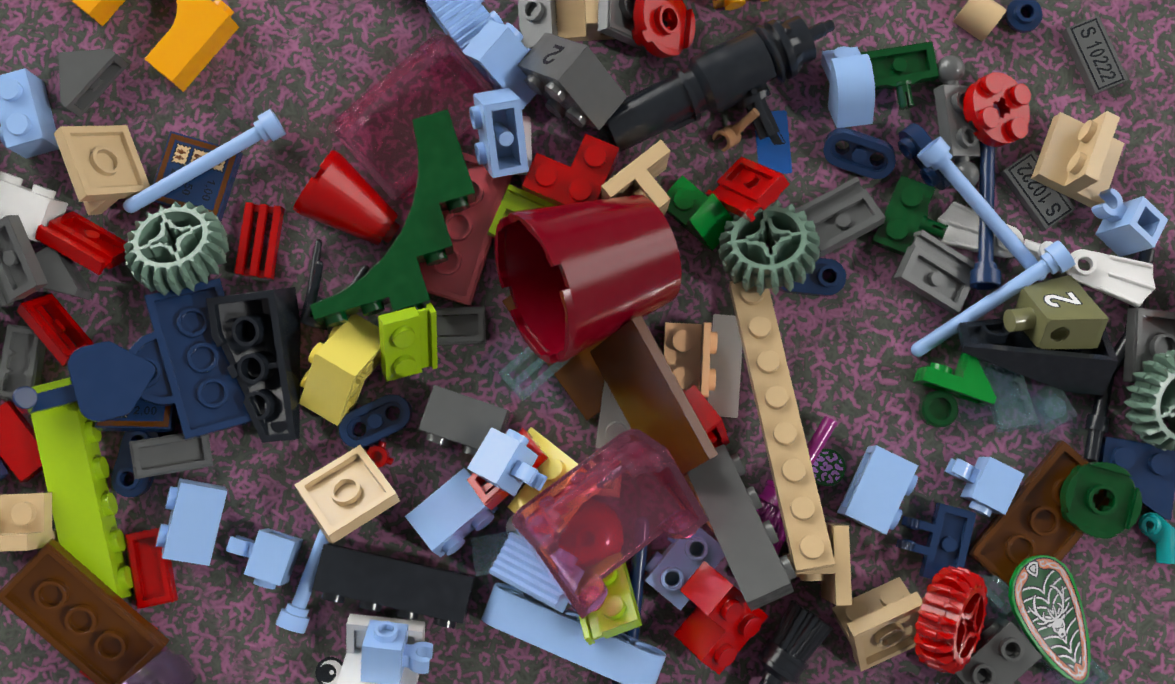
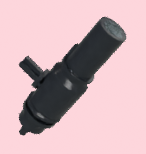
(718, 80)

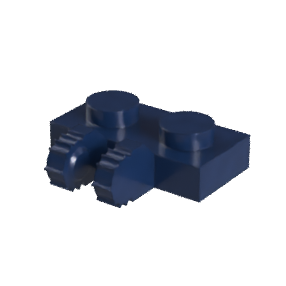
(946, 541)

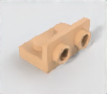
(688, 354)

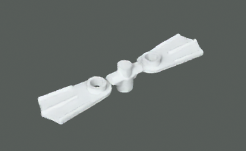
(1109, 274)

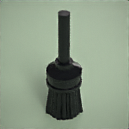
(792, 645)

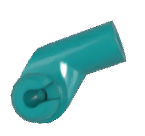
(1162, 534)

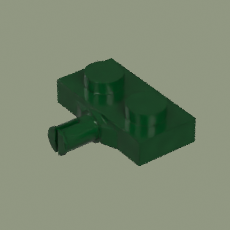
(903, 67)
(906, 215)

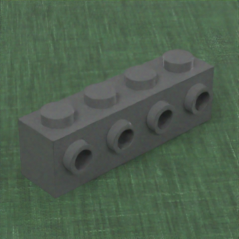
(740, 531)

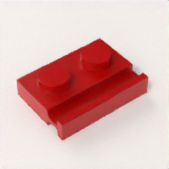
(749, 187)
(83, 242)

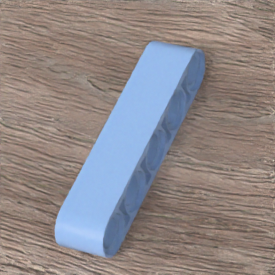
(560, 633)

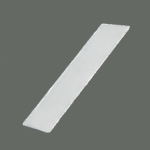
(727, 365)

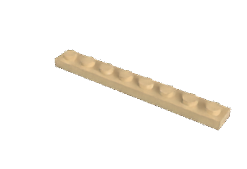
(782, 430)

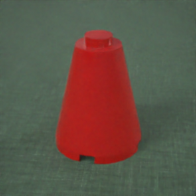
(347, 202)

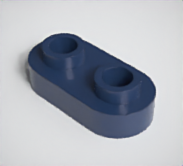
(911, 142)
(857, 155)
(814, 283)
(376, 421)
(124, 465)

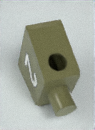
(1057, 315)

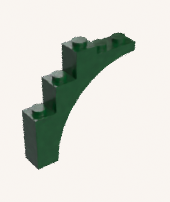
(397, 278)

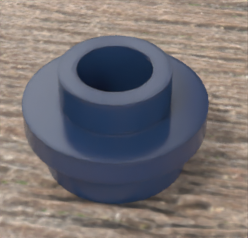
(1017, 21)

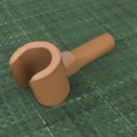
(733, 132)

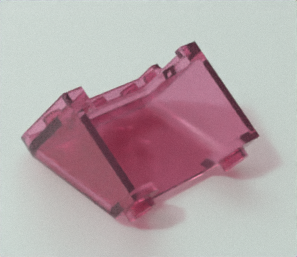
(380, 124)
(606, 515)

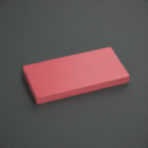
(460, 274)

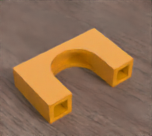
(190, 43)

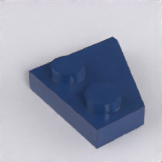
(1150, 470)

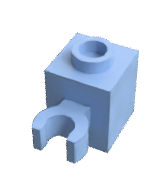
(1129, 224)
(507, 462)
(989, 484)
(270, 556)
(387, 653)

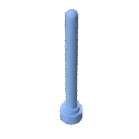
(265, 128)
(938, 157)
(1053, 260)
(295, 614)

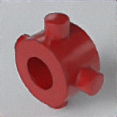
(379, 455)

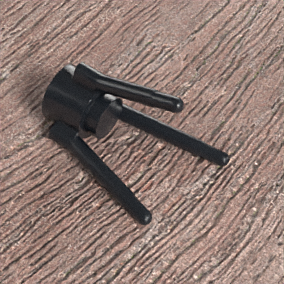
(313, 286)

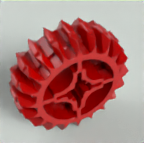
(951, 619)

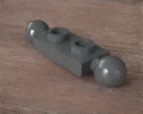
(951, 117)

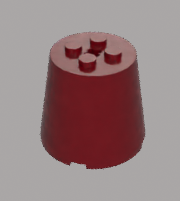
(585, 270)

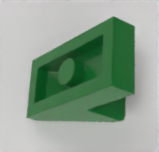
(697, 213)
(967, 382)

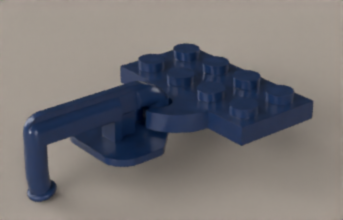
(187, 363)

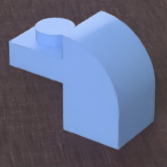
(850, 87)

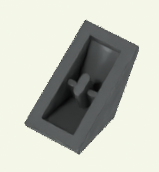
(86, 76)
(62, 274)

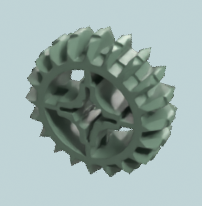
(789, 236)
(176, 248)
(1154, 399)

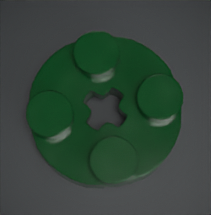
(1110, 519)

